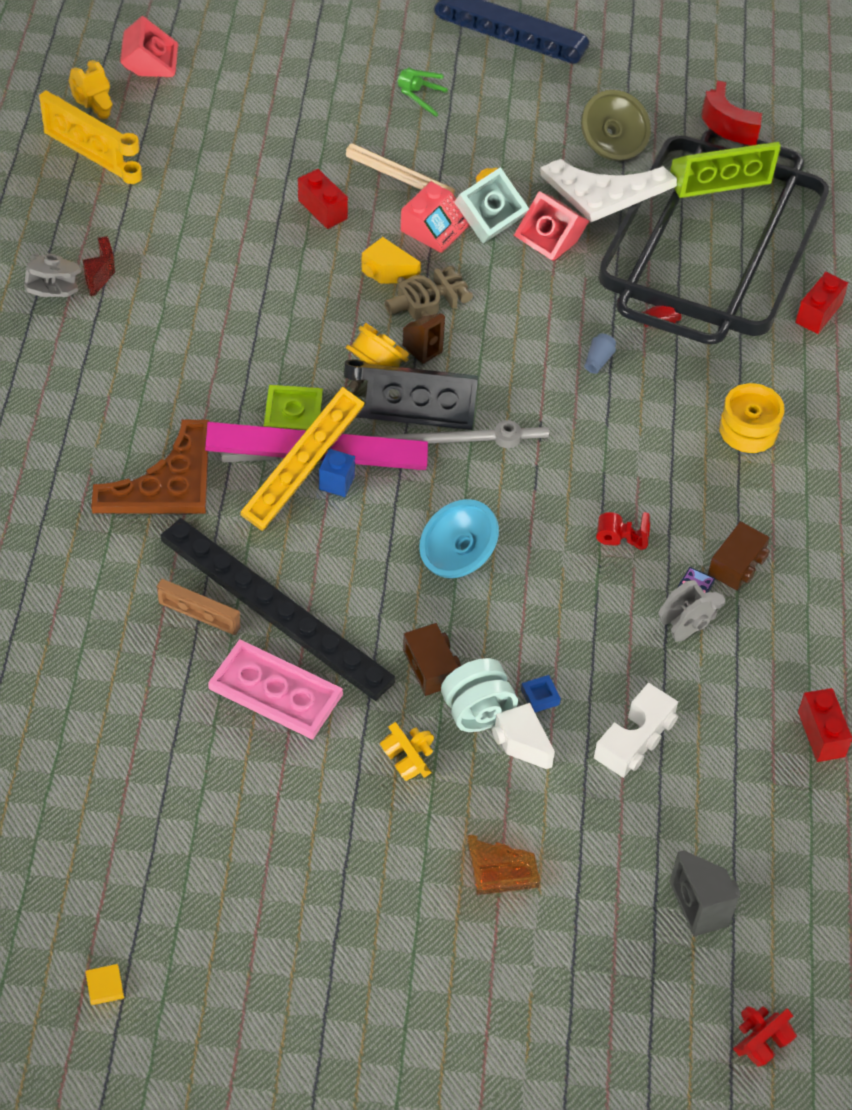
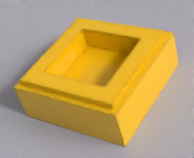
(104, 984)

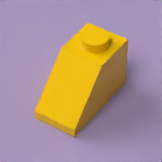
(388, 262)

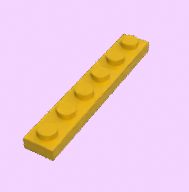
(302, 459)

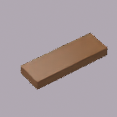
(198, 607)

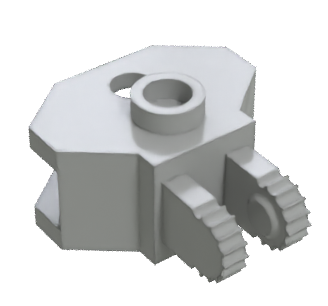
(51, 276)
(691, 609)

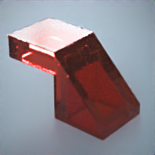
(99, 269)

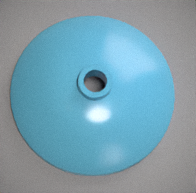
(459, 538)

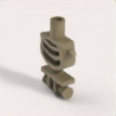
(422, 289)

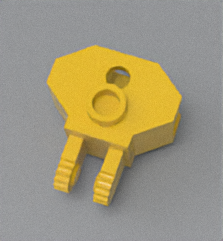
(91, 89)

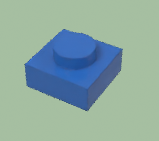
(540, 693)

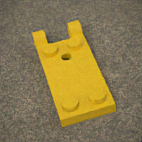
(90, 137)

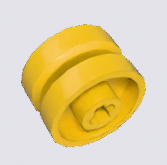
(751, 418)

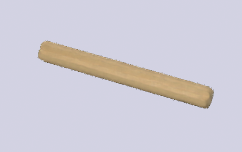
(391, 168)

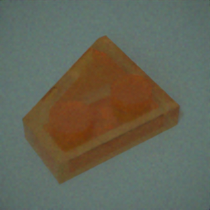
(501, 868)

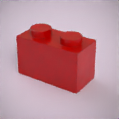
(322, 198)
(821, 302)
(825, 725)

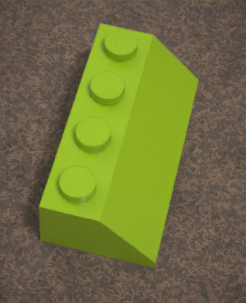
(725, 169)

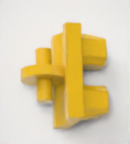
(413, 763)

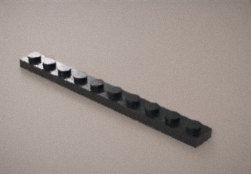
(278, 609)

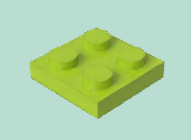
(292, 407)

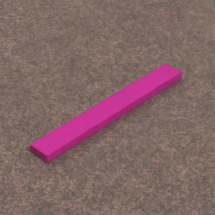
(280, 441)

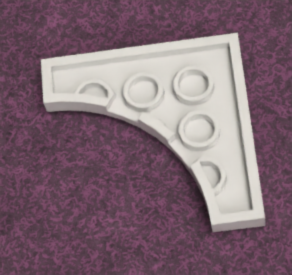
(605, 194)

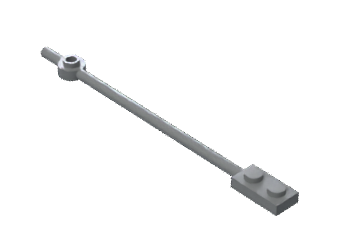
(506, 435)

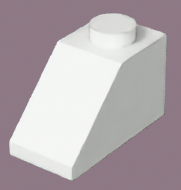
(523, 736)

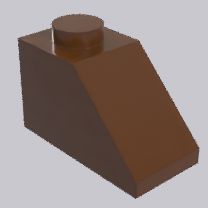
(425, 337)

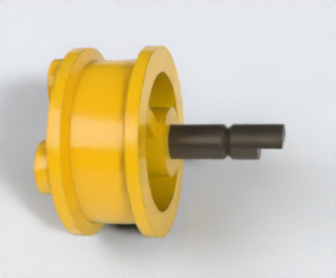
(376, 351)

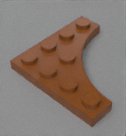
(169, 486)

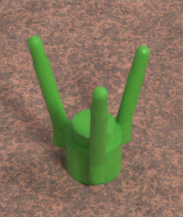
(411, 81)

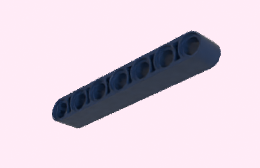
(515, 28)

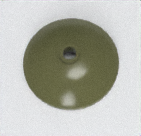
(624, 117)

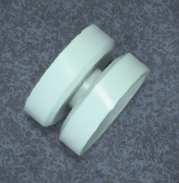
(477, 694)

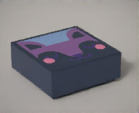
(703, 580)

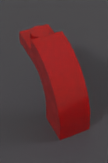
(728, 120)

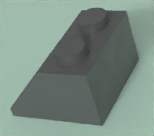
(703, 893)

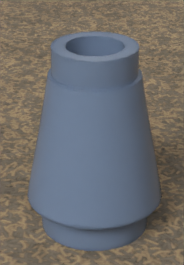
(600, 352)

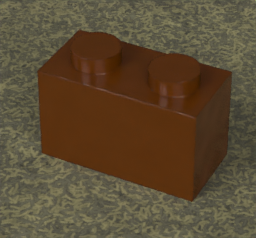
(739, 555)
(429, 657)

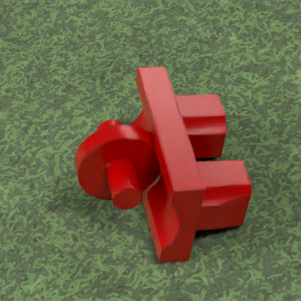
(774, 1026)

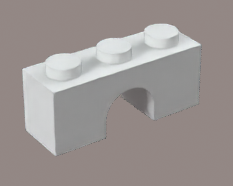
(624, 748)

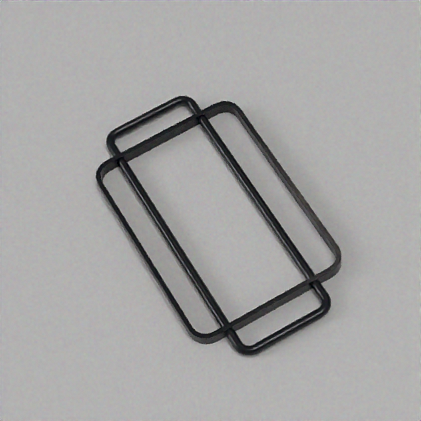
(728, 319)

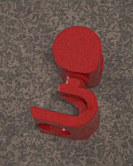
(612, 530)

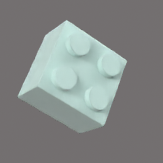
(491, 205)

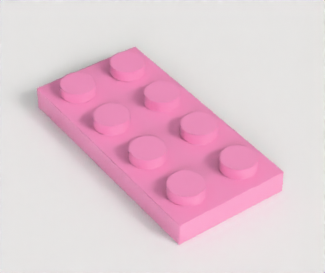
(275, 689)

